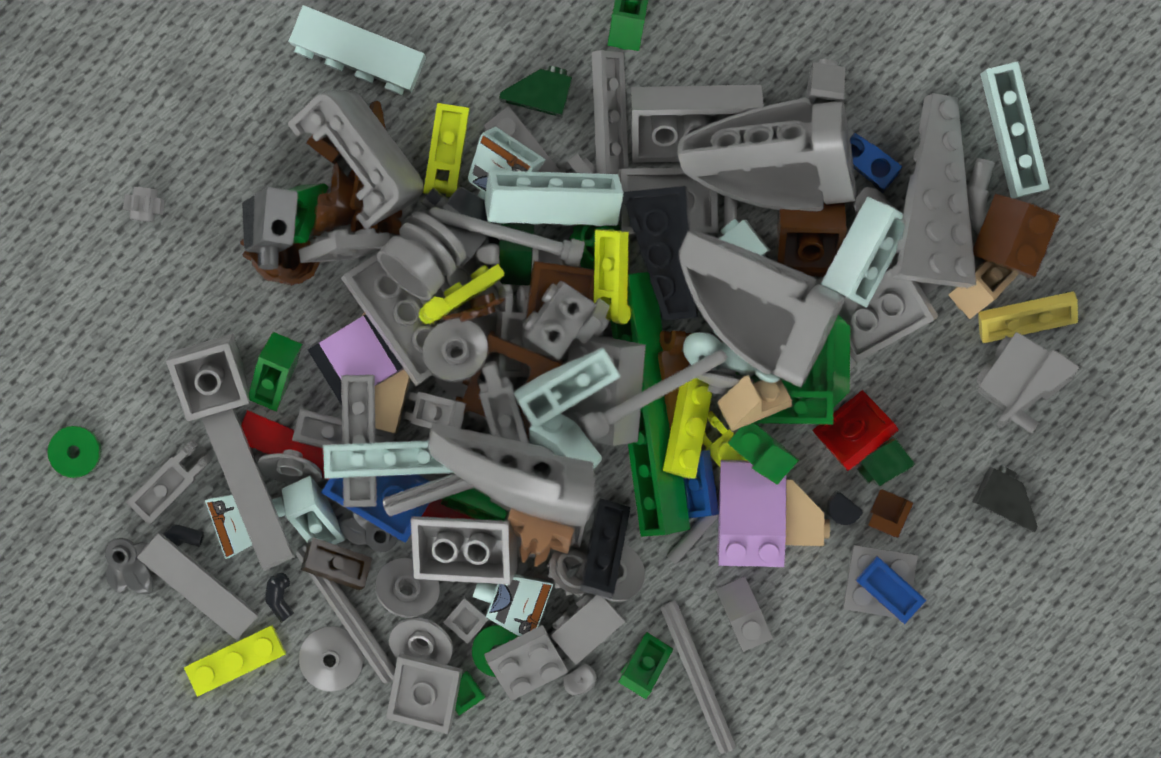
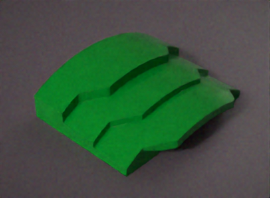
(823, 387)

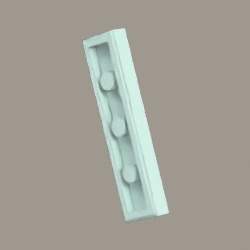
(380, 459)

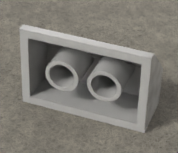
(463, 550)

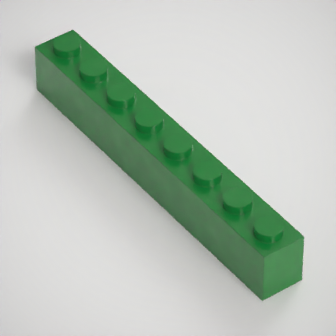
(658, 494)

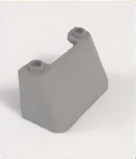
(367, 147)

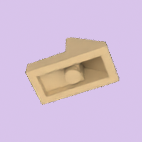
(752, 402)

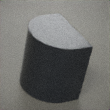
(842, 509)

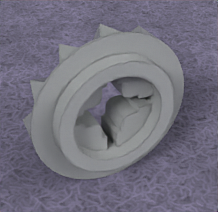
(562, 563)

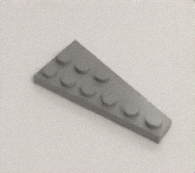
(936, 207)

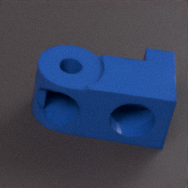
(873, 163)

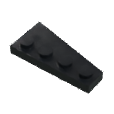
(661, 226)

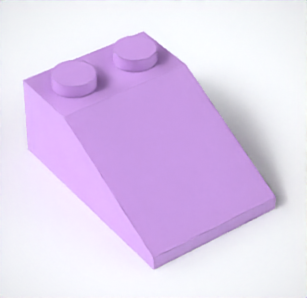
(750, 517)

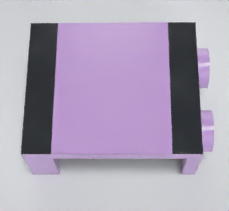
(354, 351)

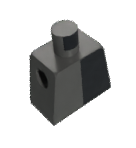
(463, 203)
(269, 224)

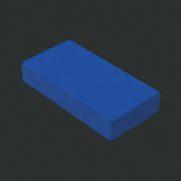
(890, 590)

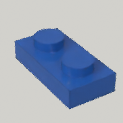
(701, 491)

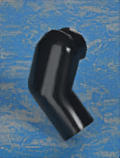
(181, 534)
(274, 596)

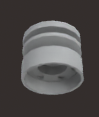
(421, 255)

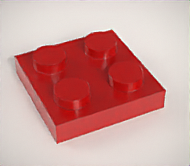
(856, 430)

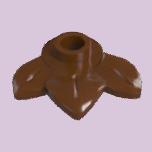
(480, 307)

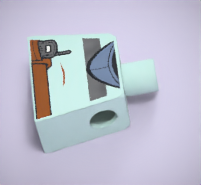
(500, 153)
(229, 524)
(517, 604)

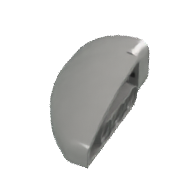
(775, 156)
(759, 305)
(557, 494)

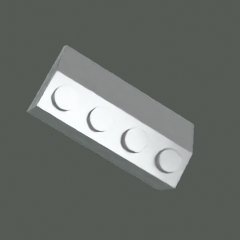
(670, 112)

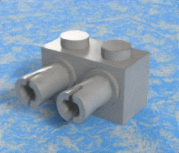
(558, 319)

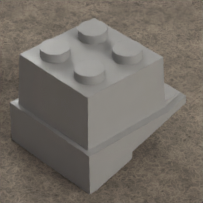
(1022, 378)

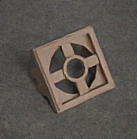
(540, 536)

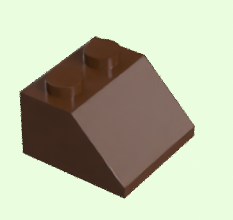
(1015, 235)
(810, 238)

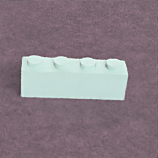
(356, 49)
(1014, 130)
(553, 198)

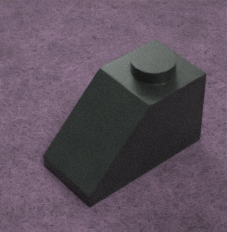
(1006, 497)

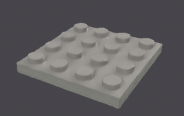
(396, 311)

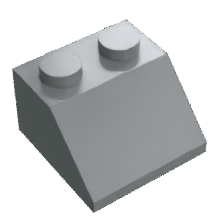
(209, 377)

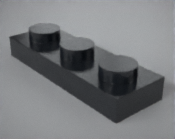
(605, 548)

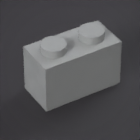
(586, 626)

